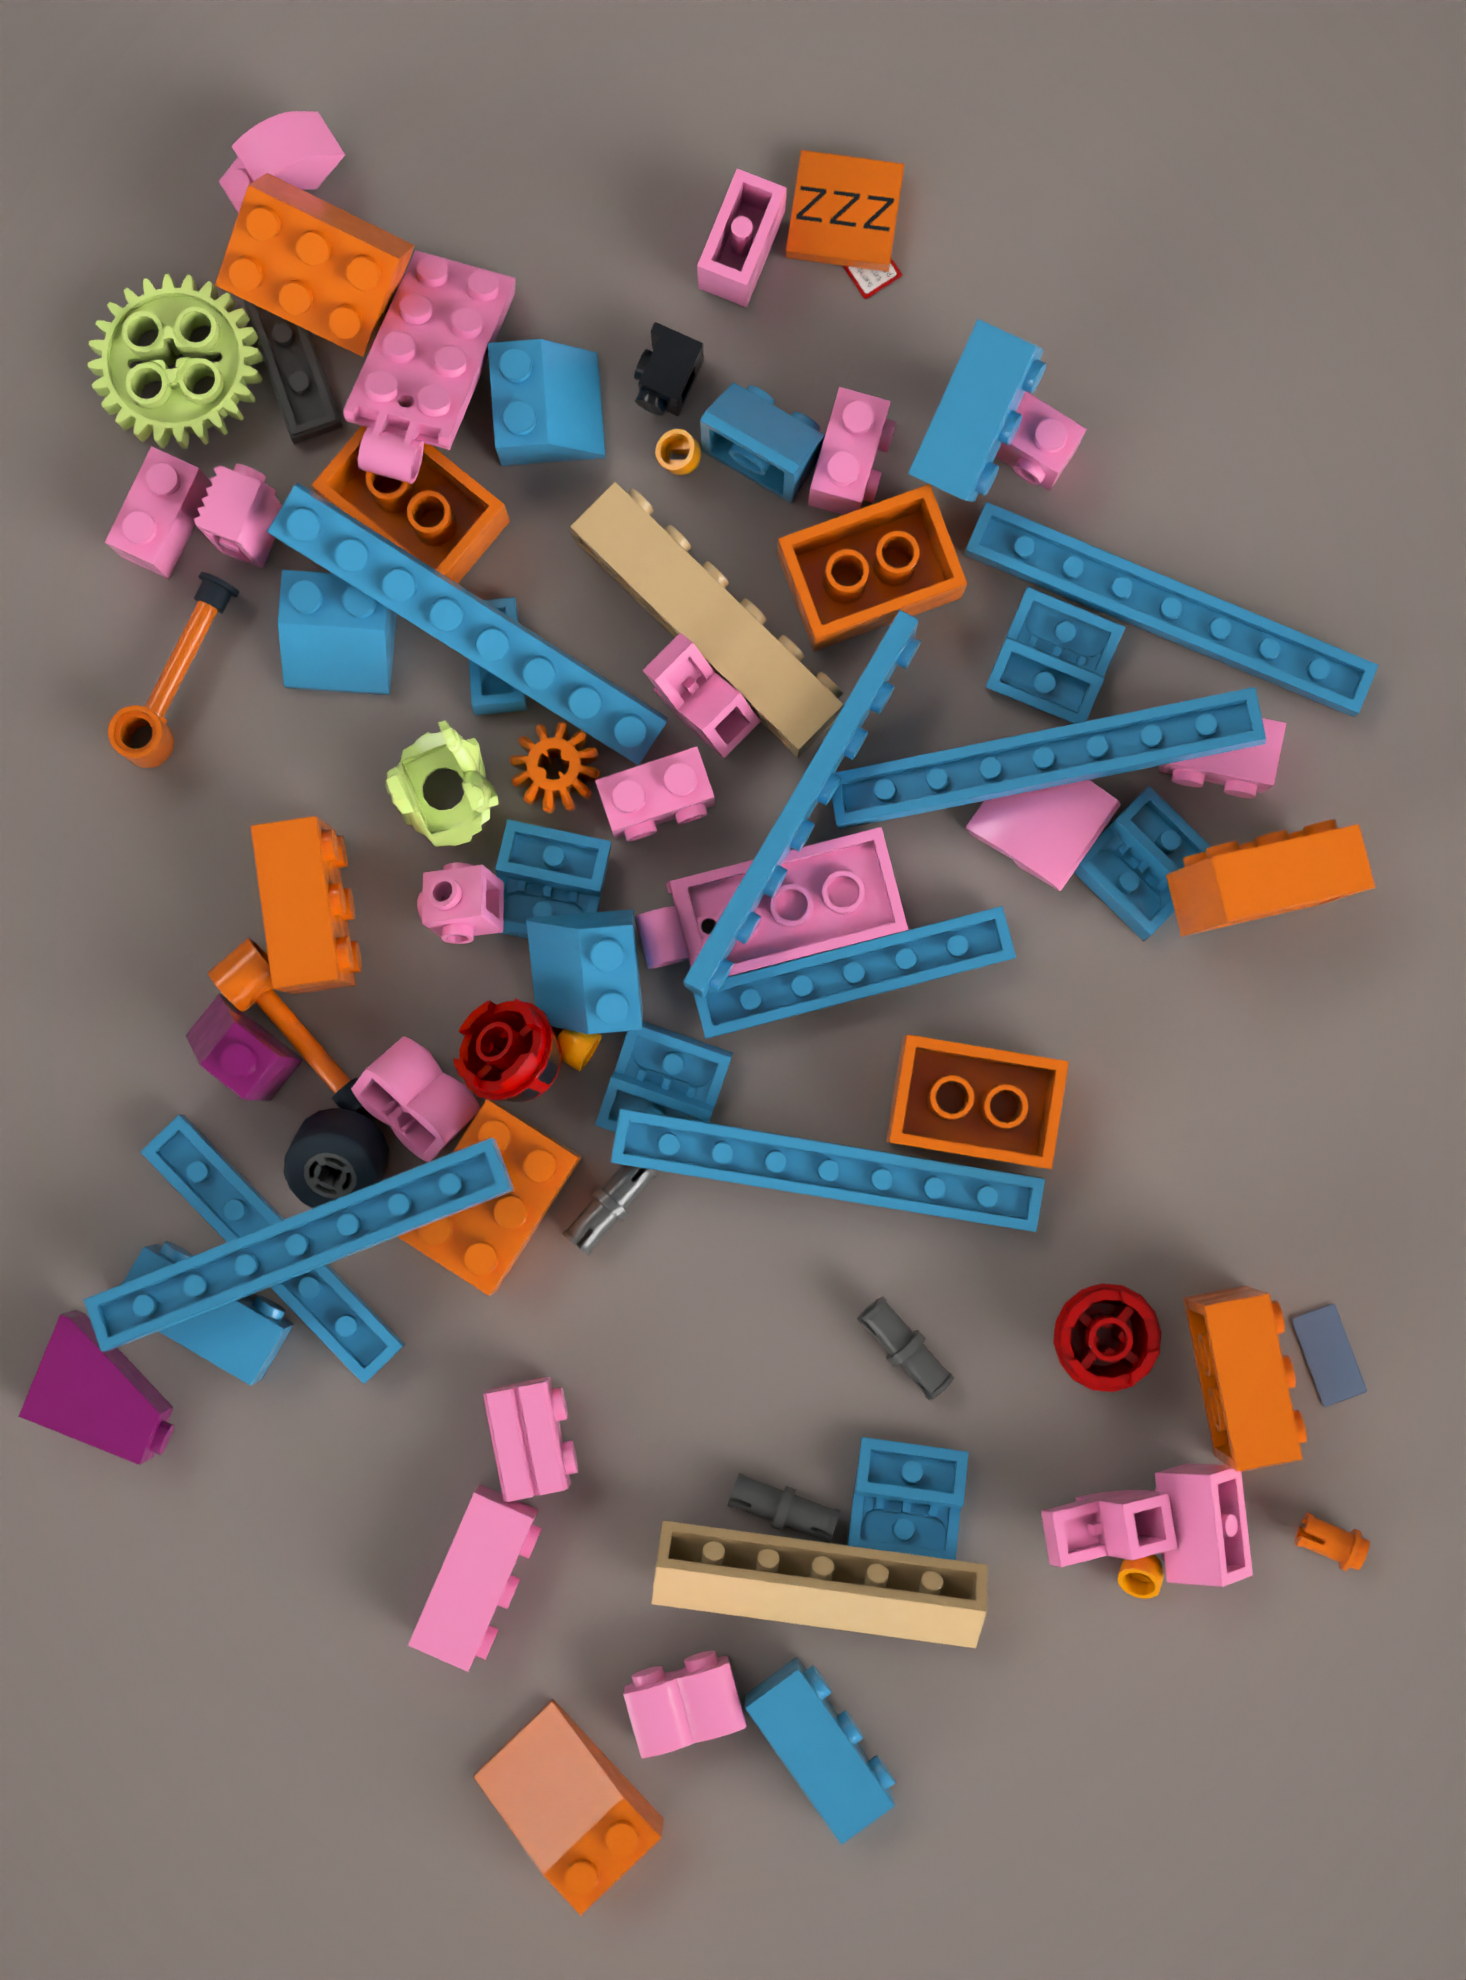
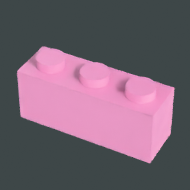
(476, 1579)

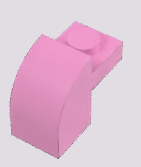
(288, 146)
(700, 696)
(1110, 1524)

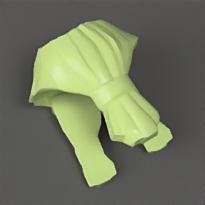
(421, 759)

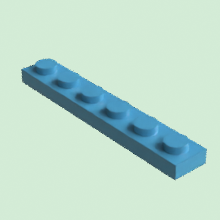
(856, 972)
(238, 1209)

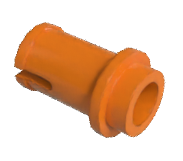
(1333, 1542)

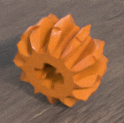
(537, 776)

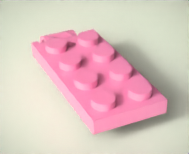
(426, 362)
(829, 900)

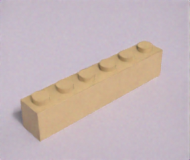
(693, 600)
(820, 1584)

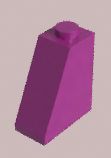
(241, 1052)
(96, 1395)

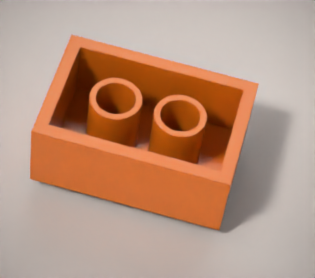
(313, 263)
(438, 518)
(869, 566)
(1269, 876)
(305, 905)
(977, 1101)
(489, 1237)
(1245, 1377)

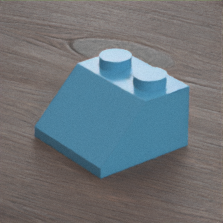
(545, 402)
(761, 440)
(333, 635)
(587, 971)

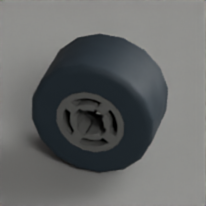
(335, 1156)

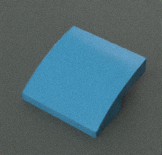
(1055, 656)
(1132, 861)
(549, 874)
(664, 1076)
(907, 1498)

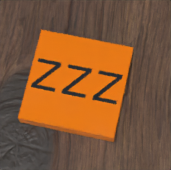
(844, 210)

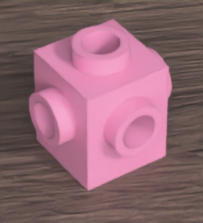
(462, 902)

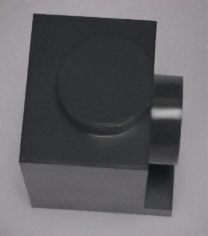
(668, 370)

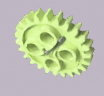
(175, 316)

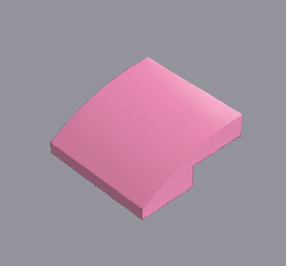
(1046, 828)

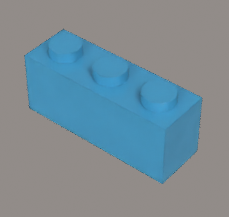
(978, 412)
(236, 1336)
(821, 1749)

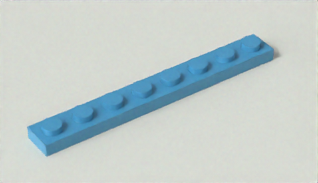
(1171, 609)
(466, 623)
(1049, 758)
(792, 825)
(827, 1169)
(298, 1244)

